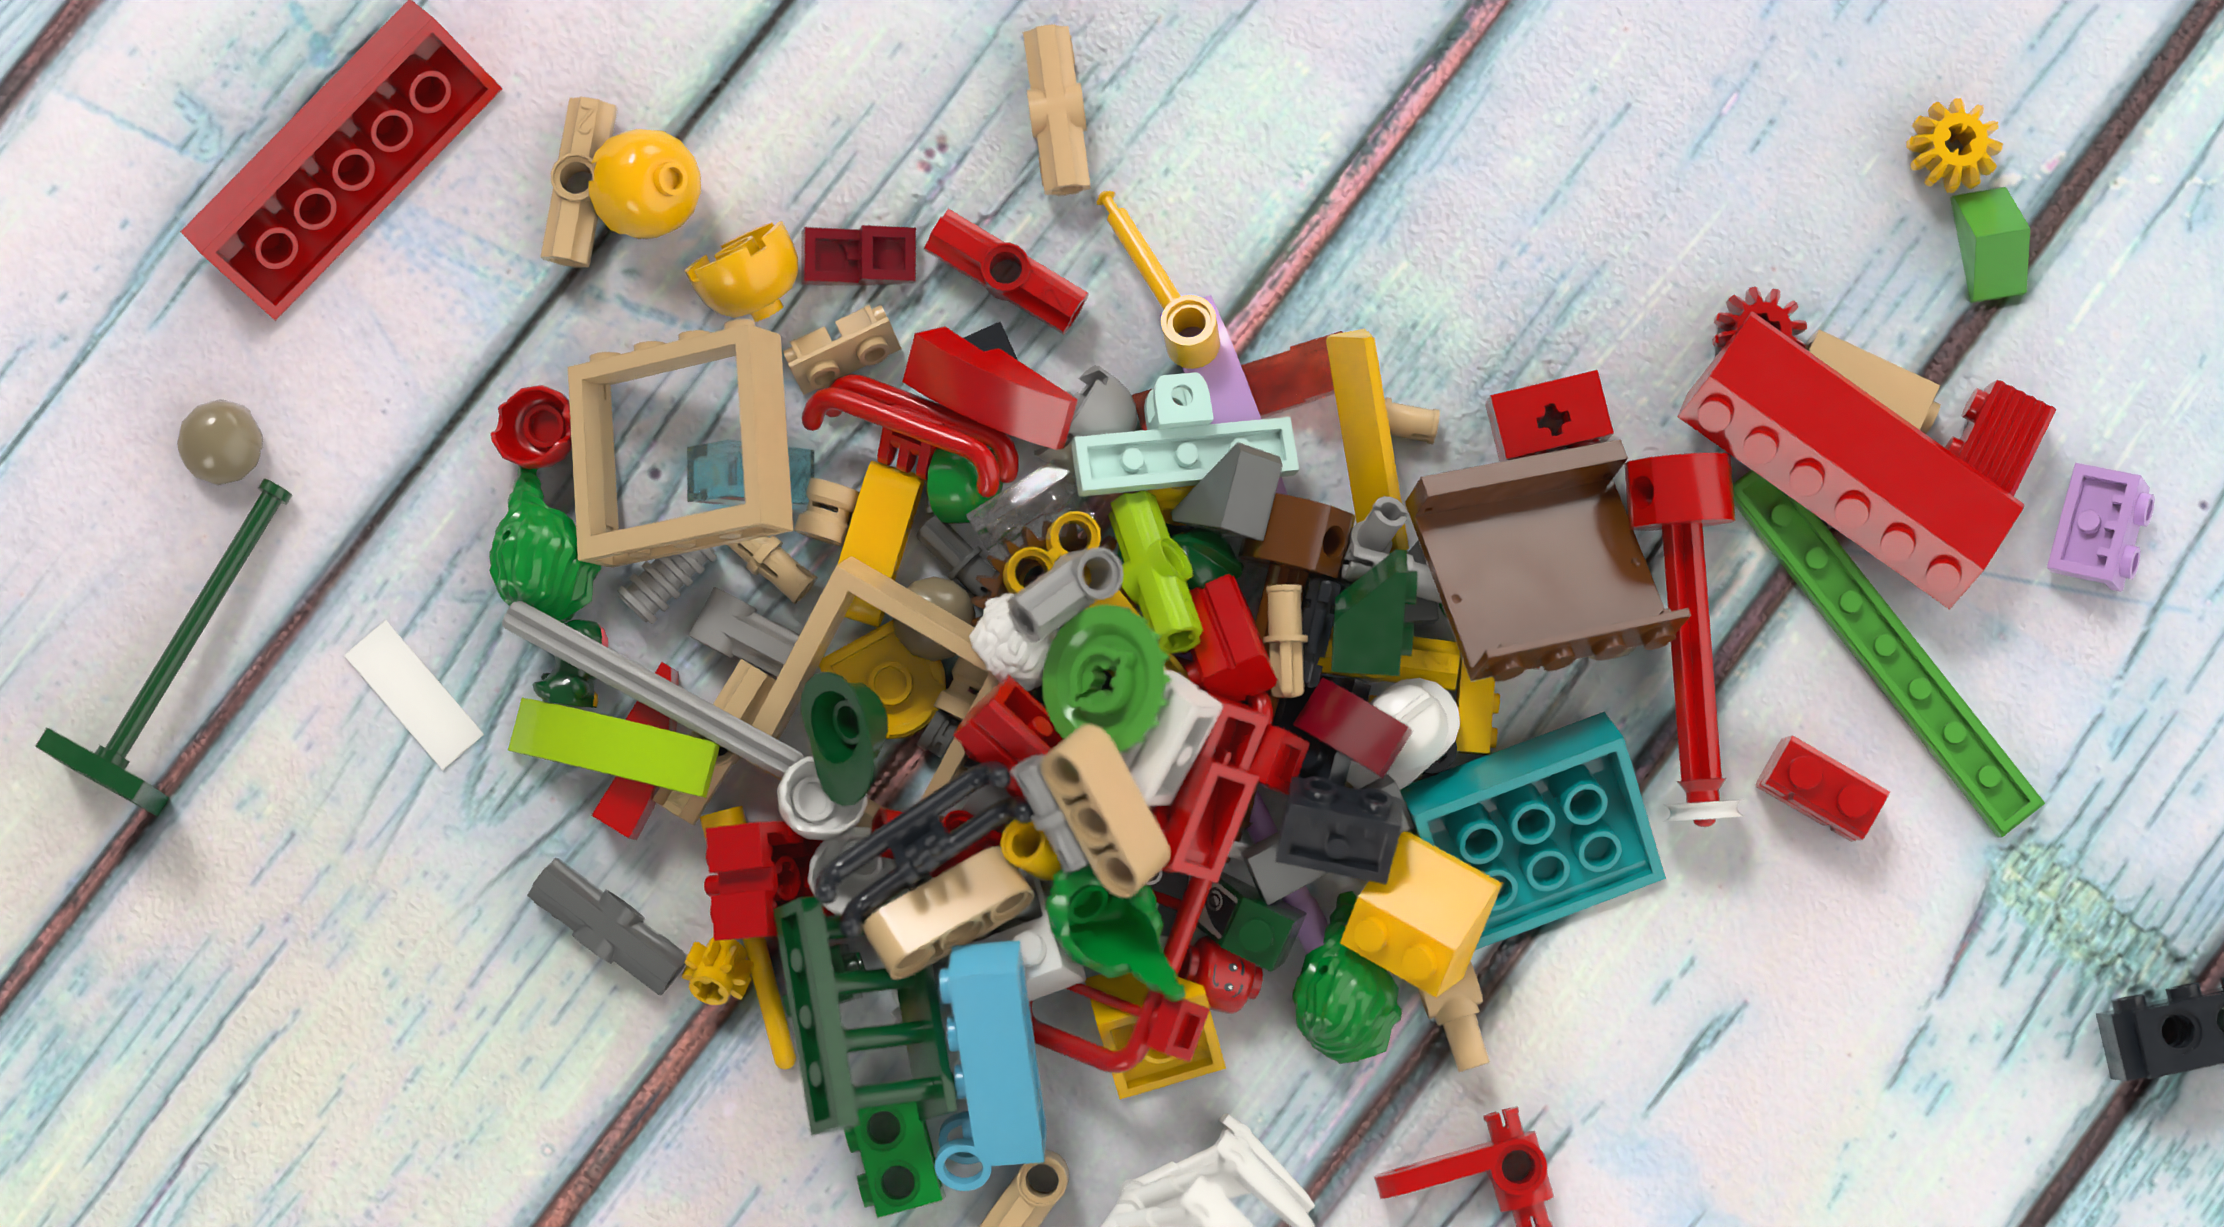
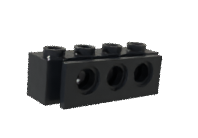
(2135, 1039)

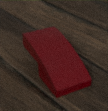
(858, 256)
(1353, 727)

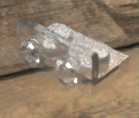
(1028, 503)

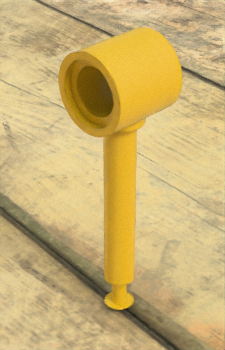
(1179, 310)

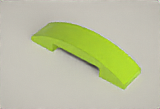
(614, 746)

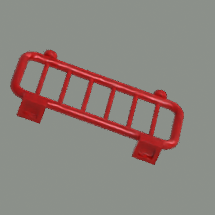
(1164, 1024)

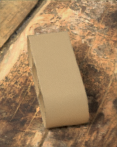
(1105, 810)
(947, 912)

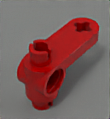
(1521, 1197)

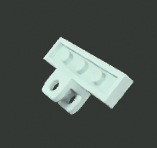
(1177, 444)

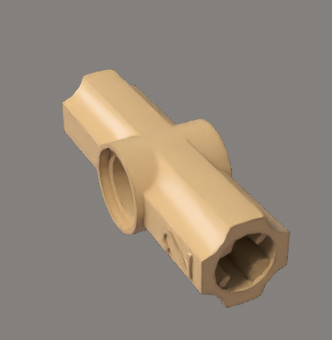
(1056, 110)
(572, 216)
(742, 698)

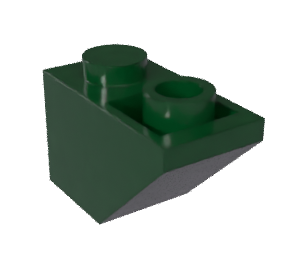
(1370, 619)

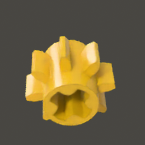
(717, 971)

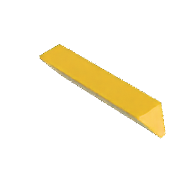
(1364, 423)

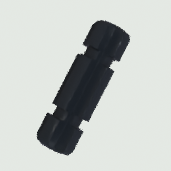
(1317, 625)

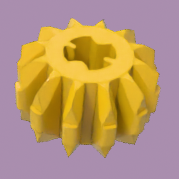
(1954, 166)

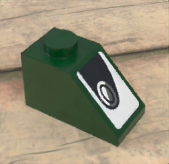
(1248, 926)

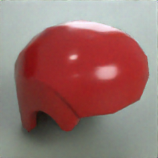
(534, 428)

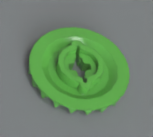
(1074, 667)

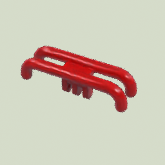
(916, 429)

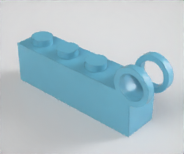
(997, 1064)

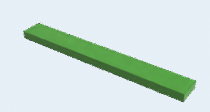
(1889, 654)

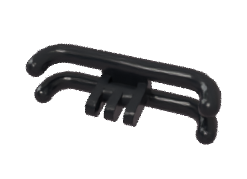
(919, 842)

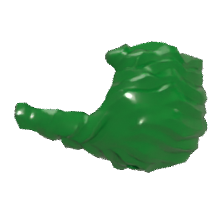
(538, 554)
(1111, 931)
(1343, 998)

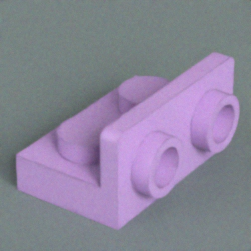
(2101, 526)

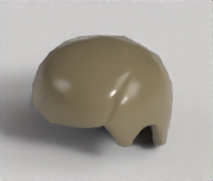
(220, 442)
(945, 595)

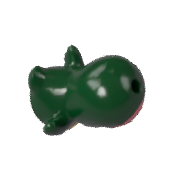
(568, 683)

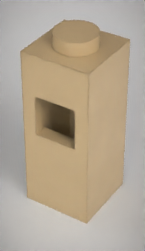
(1888, 383)

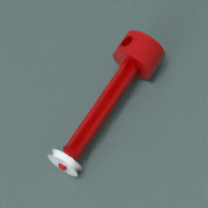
(1680, 499)

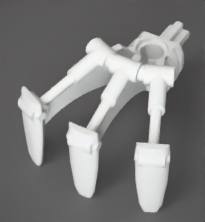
(1199, 1187)

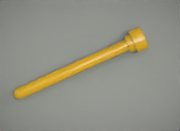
(762, 972)

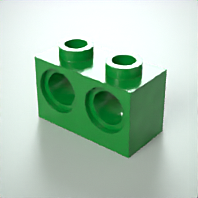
(910, 1149)

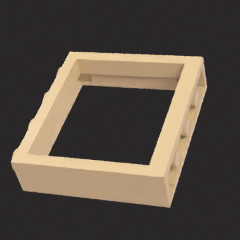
(763, 439)
(857, 579)

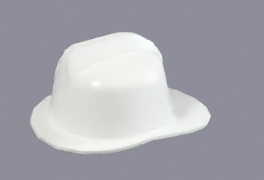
(1434, 722)

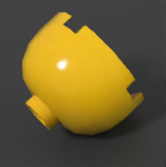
(644, 183)
(748, 273)

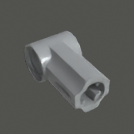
(1063, 592)
(738, 630)

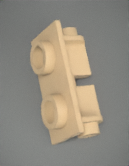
(864, 342)

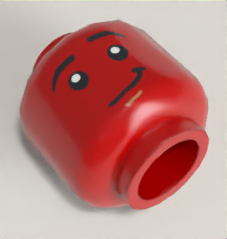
(1225, 976)

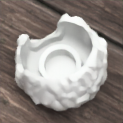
(1006, 649)

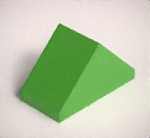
(1992, 243)

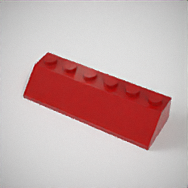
(341, 159)
(1851, 460)

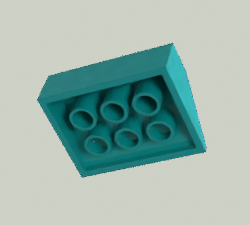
(1547, 821)

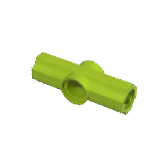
(1155, 571)

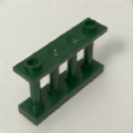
(824, 1042)

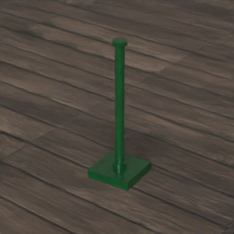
(109, 762)

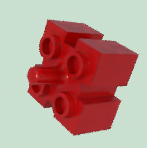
(757, 872)

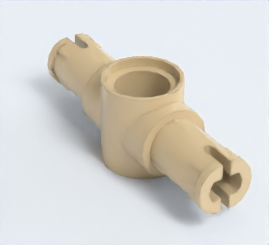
(1457, 1013)

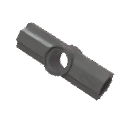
(608, 926)

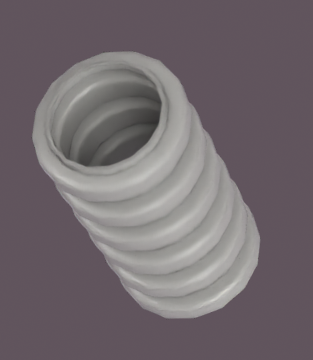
(662, 581)

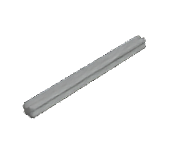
(650, 689)

